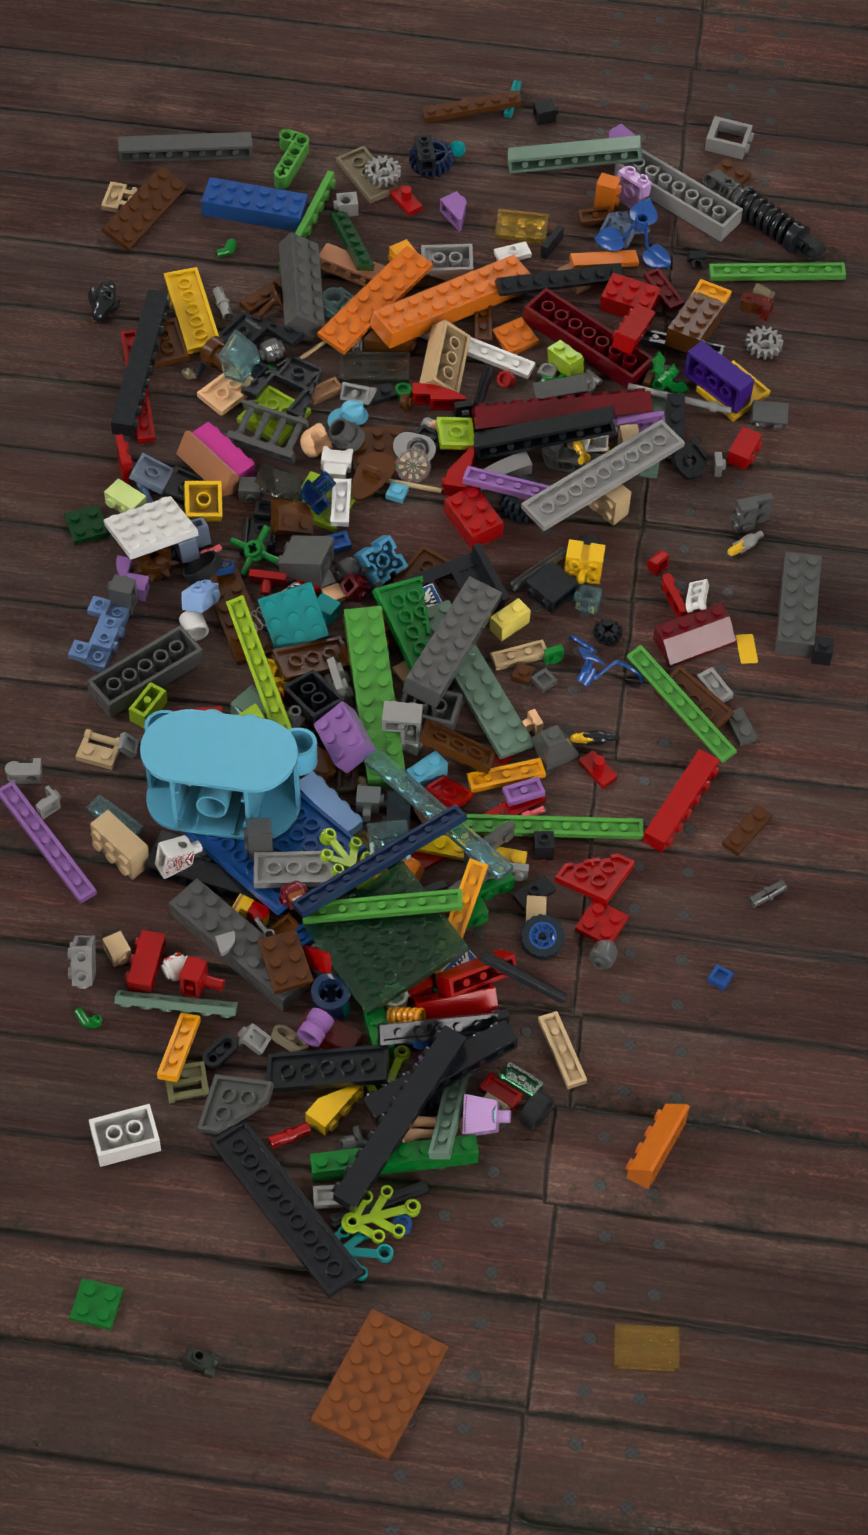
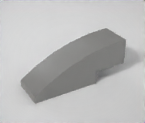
(513, 465)

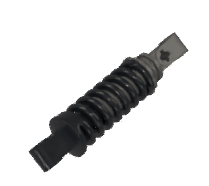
(766, 216)

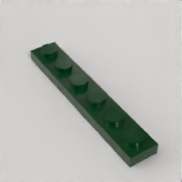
(352, 241)

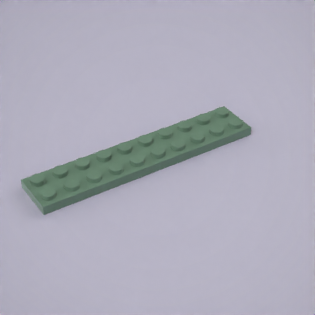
(486, 697)

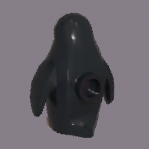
(103, 300)

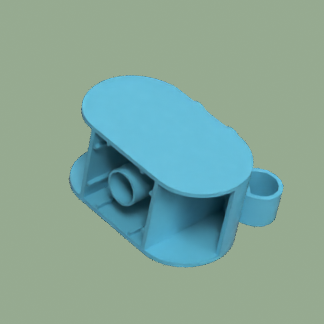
(222, 769)

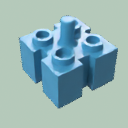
(380, 560)

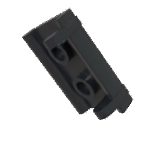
(251, 531)

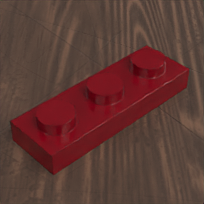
(668, 295)

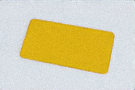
(746, 648)

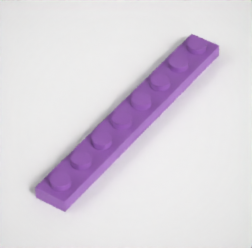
(47, 843)

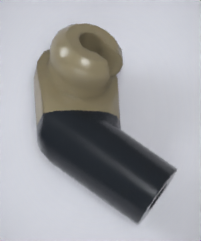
(193, 374)

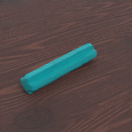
(509, 111)

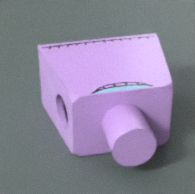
(483, 1115)

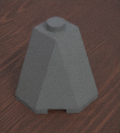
(554, 747)

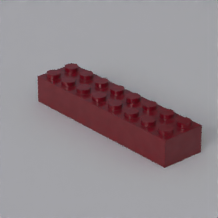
(587, 336)

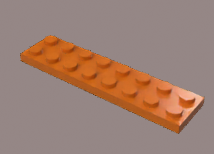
(384, 289)

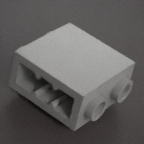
(83, 961)

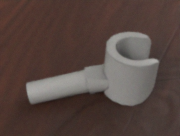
(267, 932)

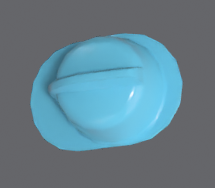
(350, 410)

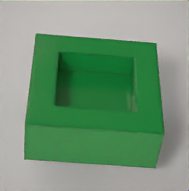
(553, 654)

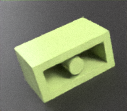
(123, 497)

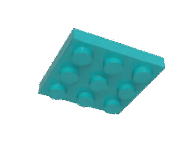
(293, 616)

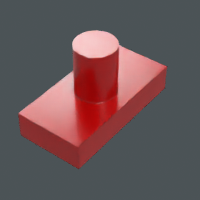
(406, 200)
(267, 579)
(598, 769)

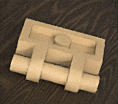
(114, 196)

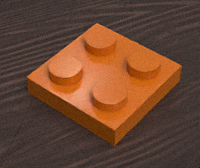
(515, 336)

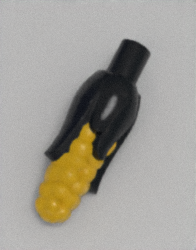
(593, 737)

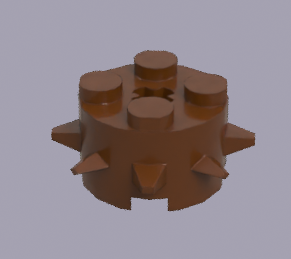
(155, 564)

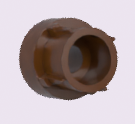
(211, 350)

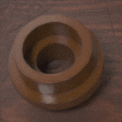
(406, 402)

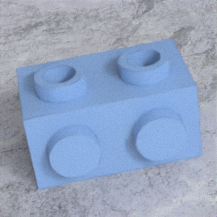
(200, 596)

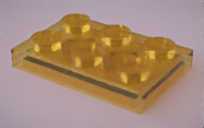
(521, 226)
(646, 1347)

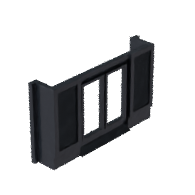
(472, 564)

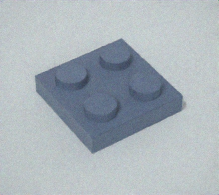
(151, 473)

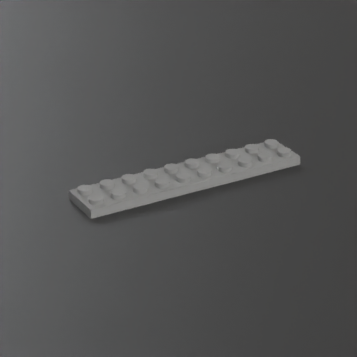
(602, 475)

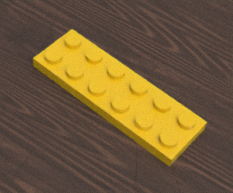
(191, 308)

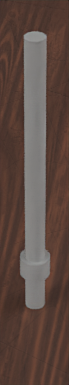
(712, 406)

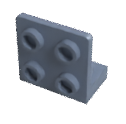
(622, 222)

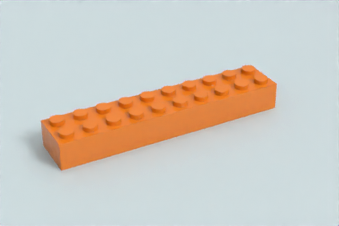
(446, 301)

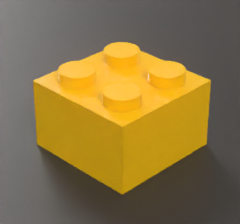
(203, 500)

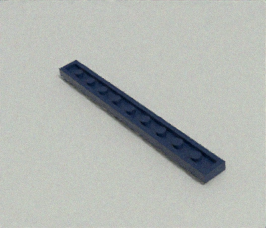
(379, 861)

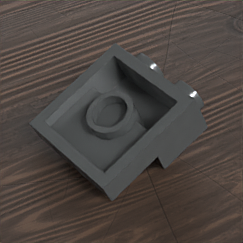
(751, 511)

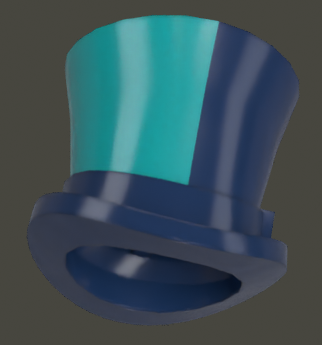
(331, 996)

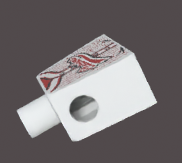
(176, 855)

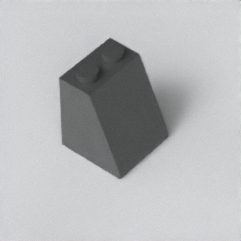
(307, 558)

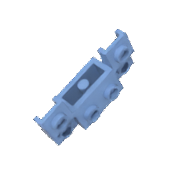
(105, 637)

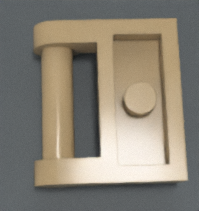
(97, 754)

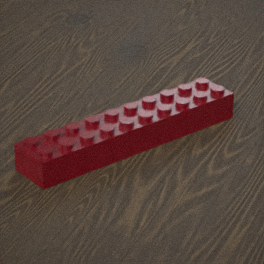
(517, 412)

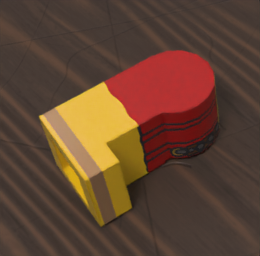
(251, 909)

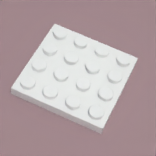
(150, 527)

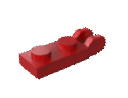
(673, 595)

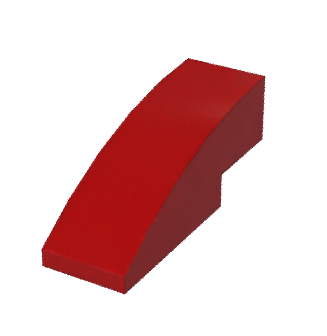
(436, 396)

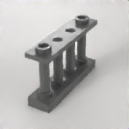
(270, 448)

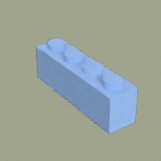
(327, 800)

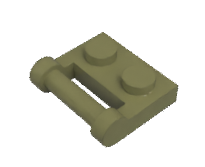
(191, 1074)

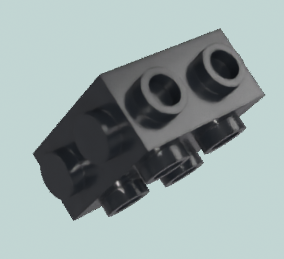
(551, 587)

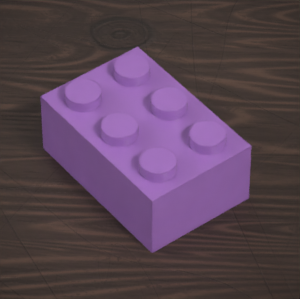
(344, 737)

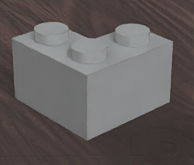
(403, 718)

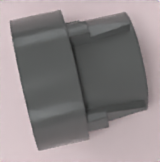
(346, 434)

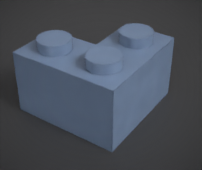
(188, 549)

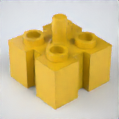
(584, 561)

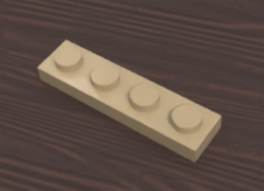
(562, 1050)

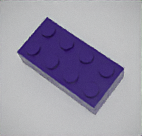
(719, 376)

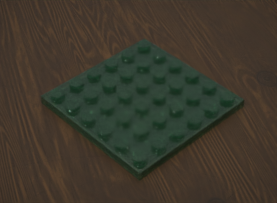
(387, 954)

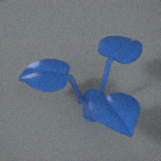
(642, 215)
(587, 672)

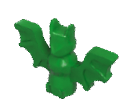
(665, 378)

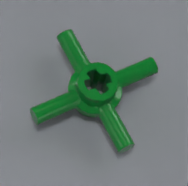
(252, 545)

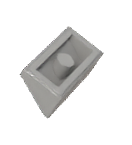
(357, 392)

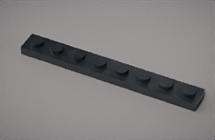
(556, 279)

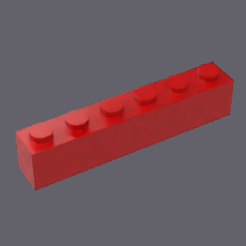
(681, 801)

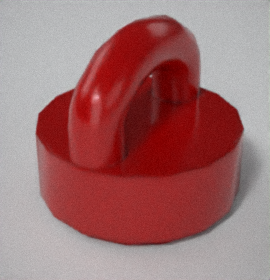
(505, 379)

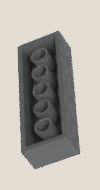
(301, 284)
(798, 604)
(155, 663)

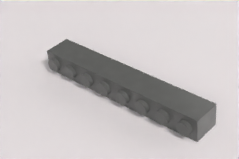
(185, 147)

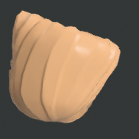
(314, 440)

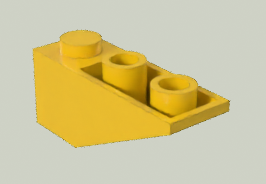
(330, 1108)

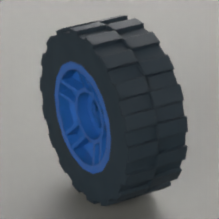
(542, 948)

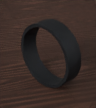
(205, 573)

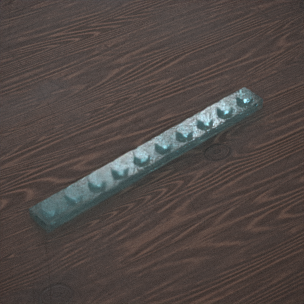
(431, 806)

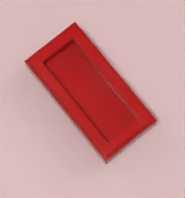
(317, 959)
(500, 1090)

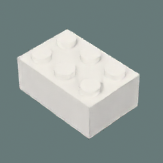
(124, 1135)

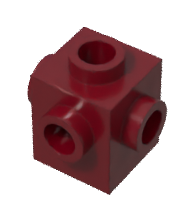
(355, 587)

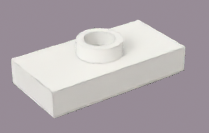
(520, 251)

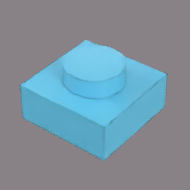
(397, 492)

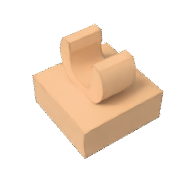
(533, 722)

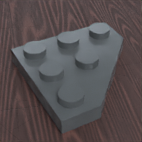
(232, 1101)

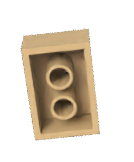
(613, 505)
(119, 844)

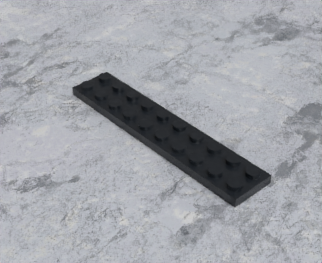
(287, 1208)

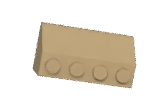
(445, 356)

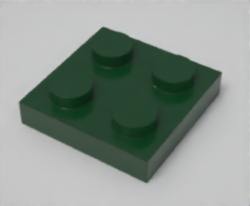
(86, 524)

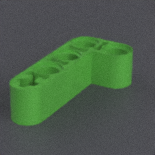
(296, 150)

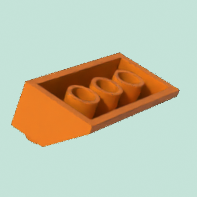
(657, 1144)

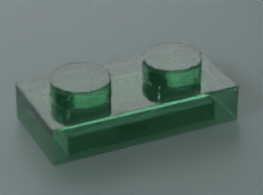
(520, 1080)

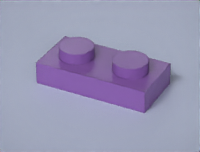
(523, 791)

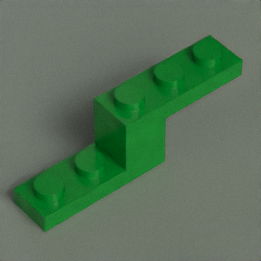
(488, 891)

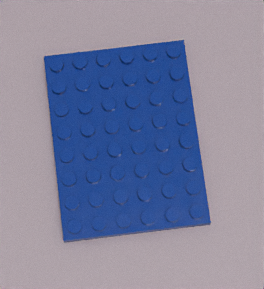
(299, 837)

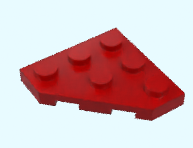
(596, 876)

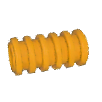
(398, 1014)

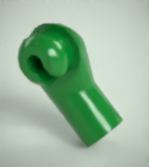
(229, 248)

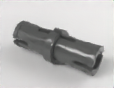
(777, 888)

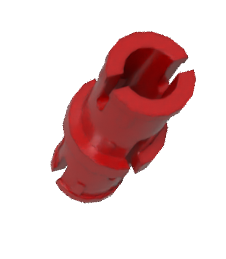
(289, 1135)

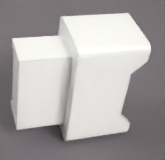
(336, 462)

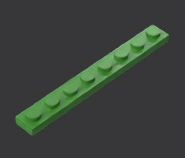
(316, 206)
(777, 271)
(681, 704)
(388, 906)

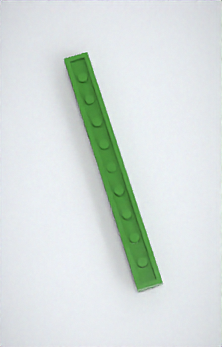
(562, 826)

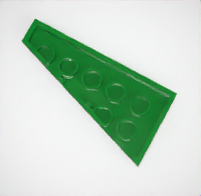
(406, 616)

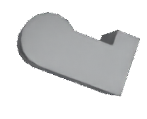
(24, 772)

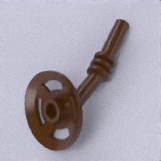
(276, 300)

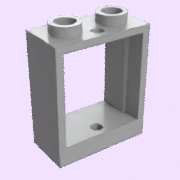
(727, 147)

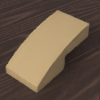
(534, 906)

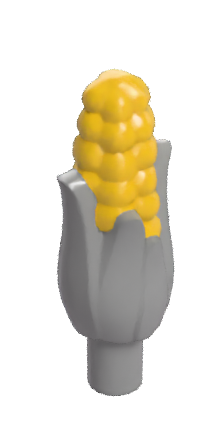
(745, 543)

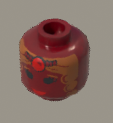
(291, 892)

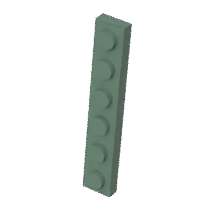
(168, 1003)
(448, 1120)

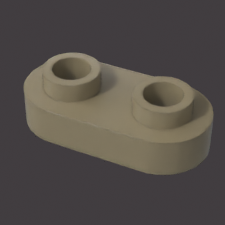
(288, 1039)

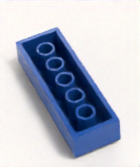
(254, 204)

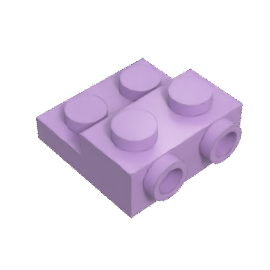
(634, 186)

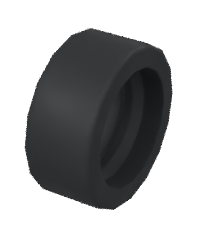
(536, 1110)

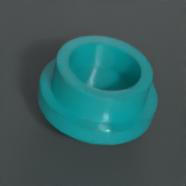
(458, 148)

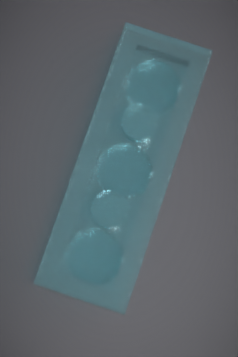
(100, 805)

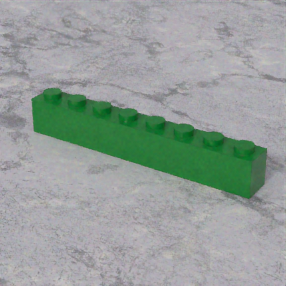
(406, 1158)

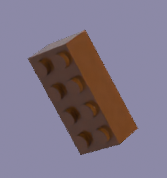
(694, 322)

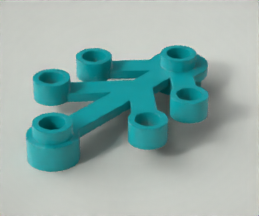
(364, 1252)

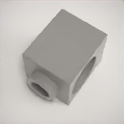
(347, 203)

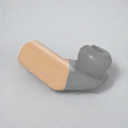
(430, 423)

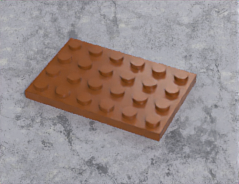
(379, 1384)

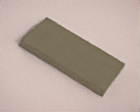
(353, 165)

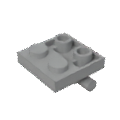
(340, 680)

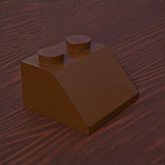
(290, 518)

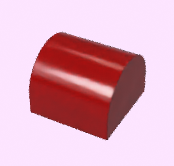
(658, 563)

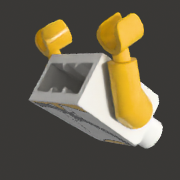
(589, 445)

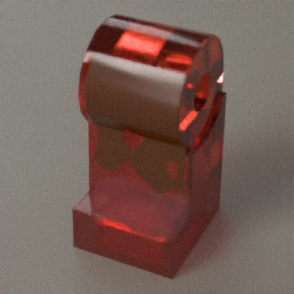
(757, 304)

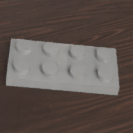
(281, 868)

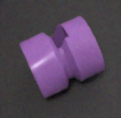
(314, 1028)

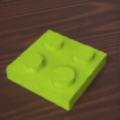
(455, 433)

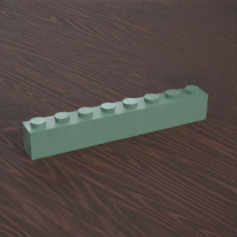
(575, 154)

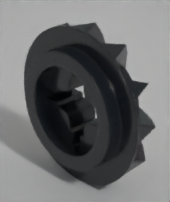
(609, 637)

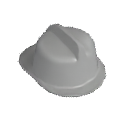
(409, 440)

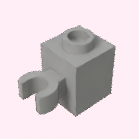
(368, 801)

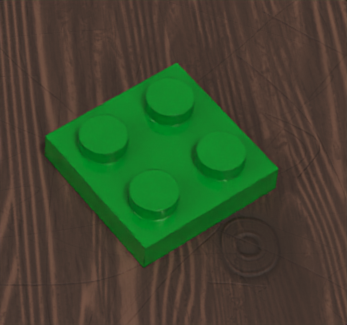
(96, 1304)

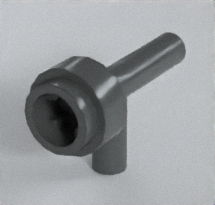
(349, 1142)

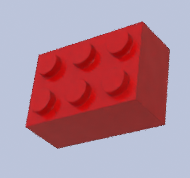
(624, 293)
(473, 517)

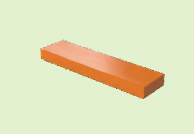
(589, 259)

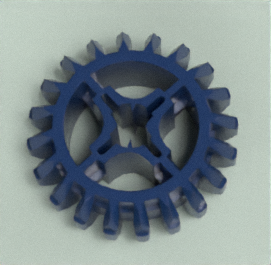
(443, 155)

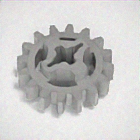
(381, 172)
(764, 342)

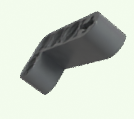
(563, 459)

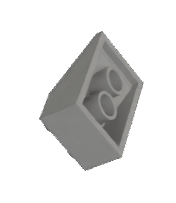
(449, 260)

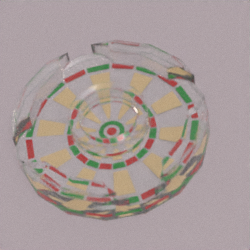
(413, 465)

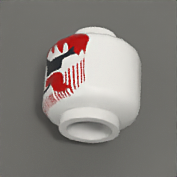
(173, 965)

